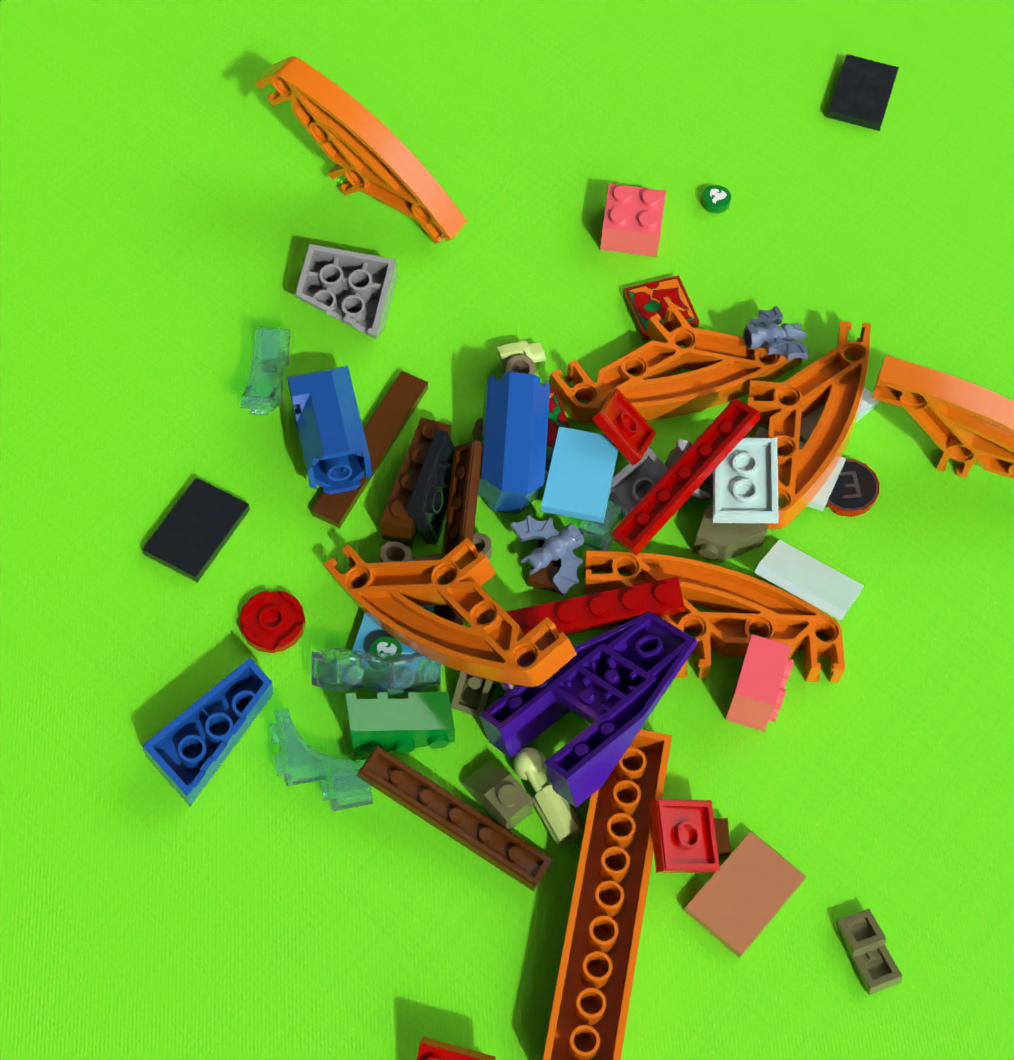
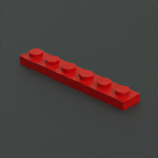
(685, 476)
(604, 608)

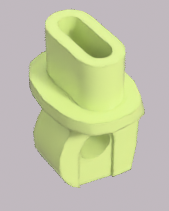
(532, 350)

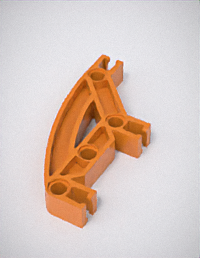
(363, 148)
(719, 373)
(832, 379)
(956, 414)
(745, 605)
(494, 651)

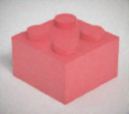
(632, 220)
(760, 683)

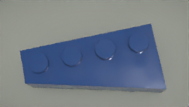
(205, 733)

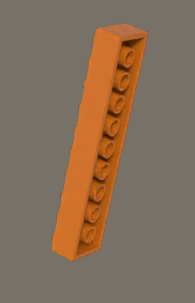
(608, 908)

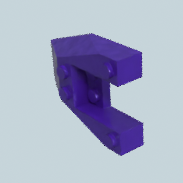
(610, 685)

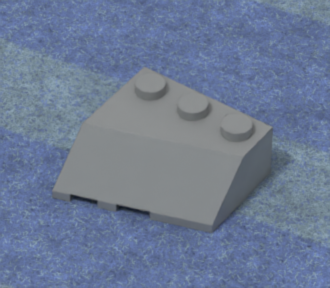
(349, 286)

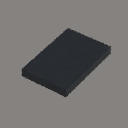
(862, 92)
(431, 492)
(196, 529)

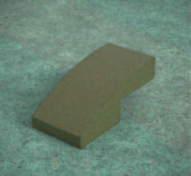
(868, 951)

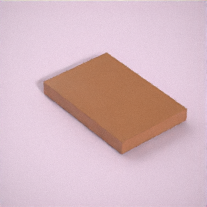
(744, 894)

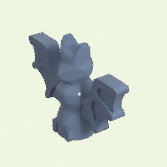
(778, 339)
(557, 546)

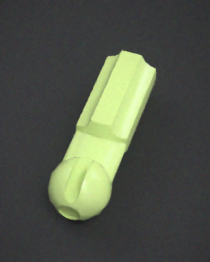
(553, 808)

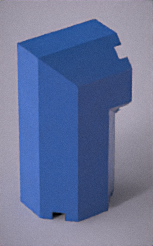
(330, 429)
(513, 441)

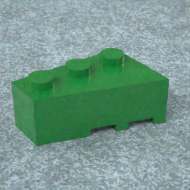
(400, 723)

